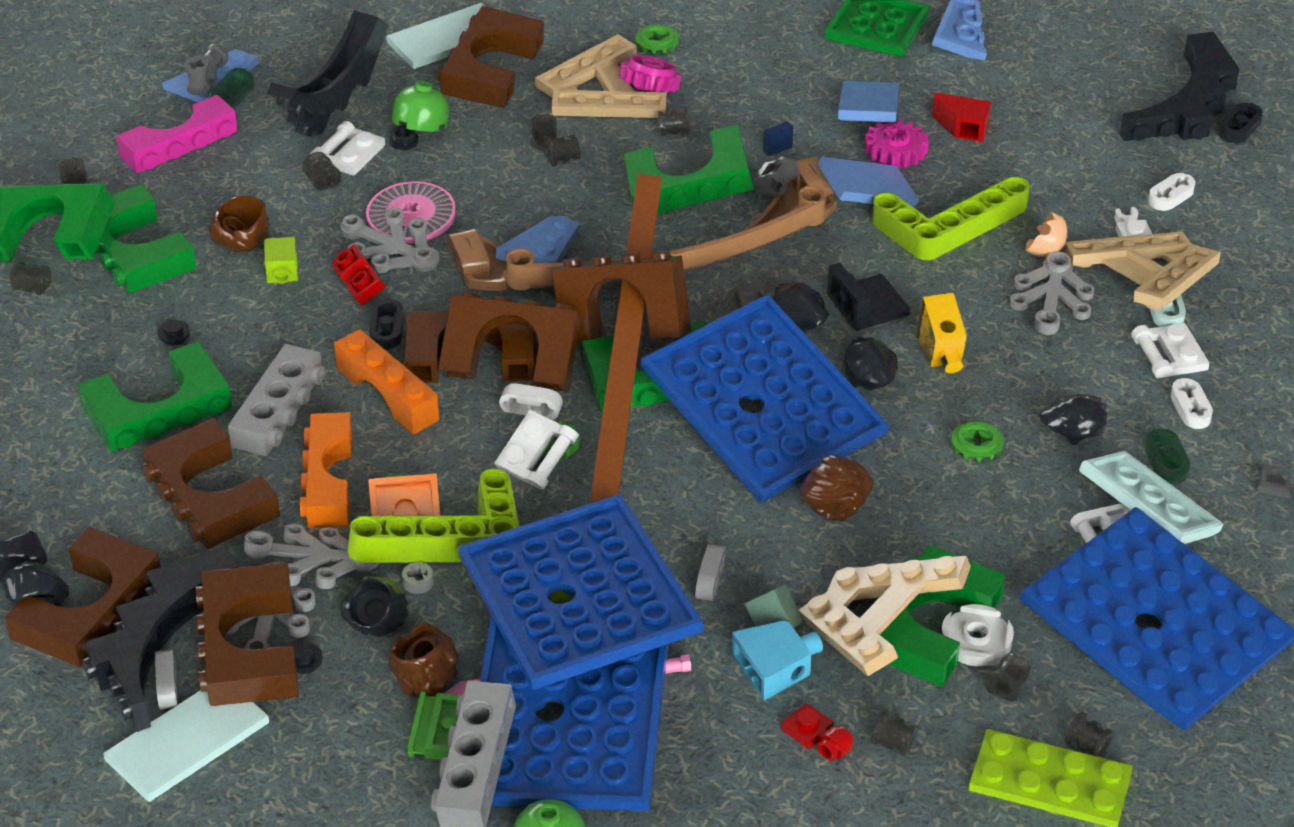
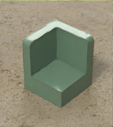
(773, 608)

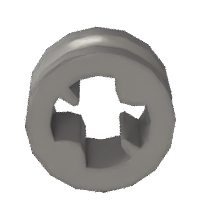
(410, 583)

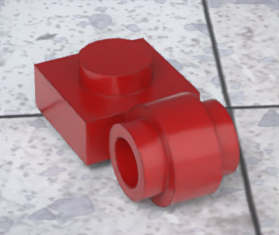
(812, 727)

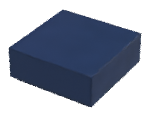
(777, 138)

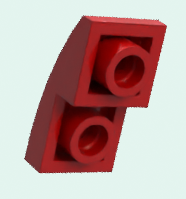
(357, 274)

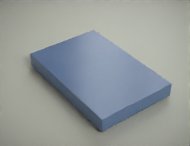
(868, 101)
(864, 180)

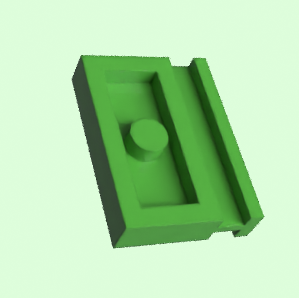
(432, 725)

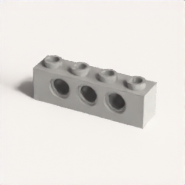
(276, 400)
(493, 707)

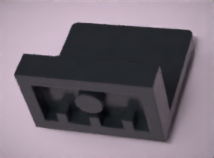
(865, 300)

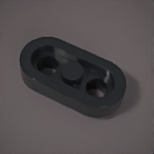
(1241, 122)
(387, 323)

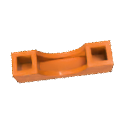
(407, 396)
(326, 496)

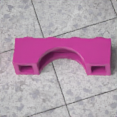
(147, 147)

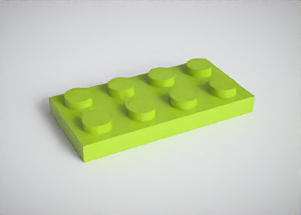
(1051, 778)

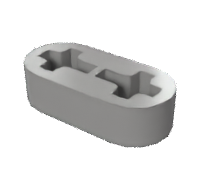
(710, 572)
(166, 679)

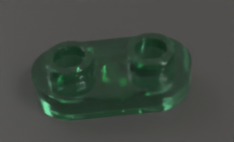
(234, 86)
(1170, 461)

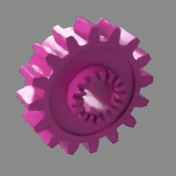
(650, 74)
(896, 144)

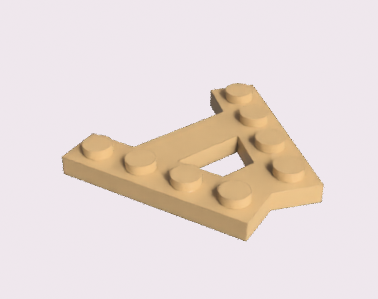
(616, 99)
(1133, 257)
(894, 587)

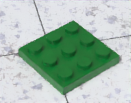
(878, 24)

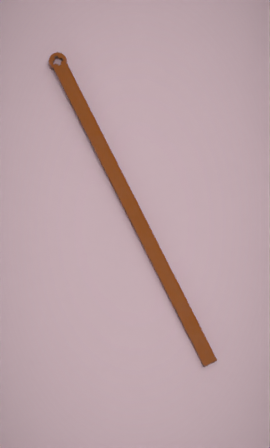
(625, 347)

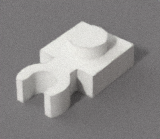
(1129, 225)

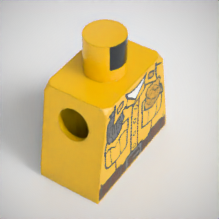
(943, 344)

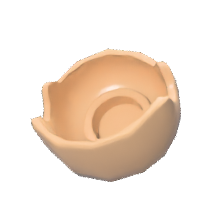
(1051, 238)

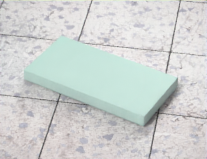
(433, 38)
(1142, 488)
(182, 742)

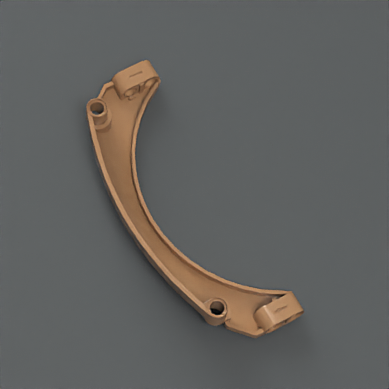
(803, 205)

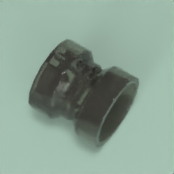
(321, 171)

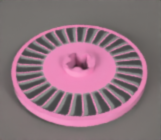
(416, 201)

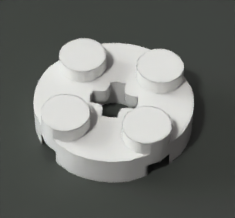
(995, 634)

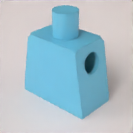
(774, 656)

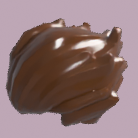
(240, 223)
(836, 487)
(423, 660)

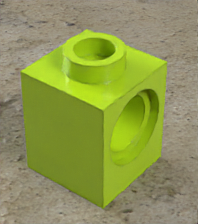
(281, 260)

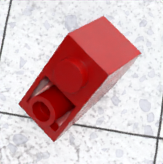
(962, 116)

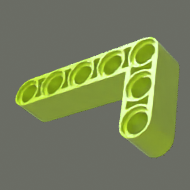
(937, 235)
(435, 537)

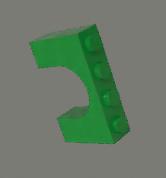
(721, 177)
(84, 218)
(147, 263)
(596, 362)
(127, 422)
(928, 652)

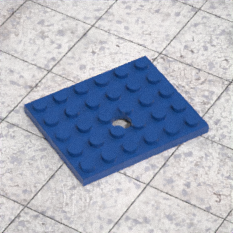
(768, 358)
(619, 581)
(1209, 630)
(599, 747)

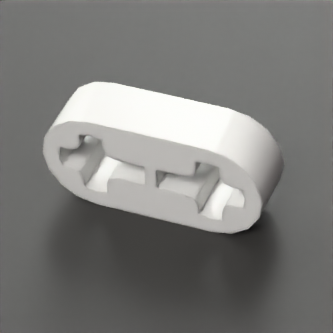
(1167, 187)
(532, 399)
(1197, 401)

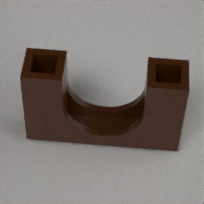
(489, 32)
(657, 278)
(474, 318)
(426, 336)
(208, 515)
(65, 630)
(237, 673)

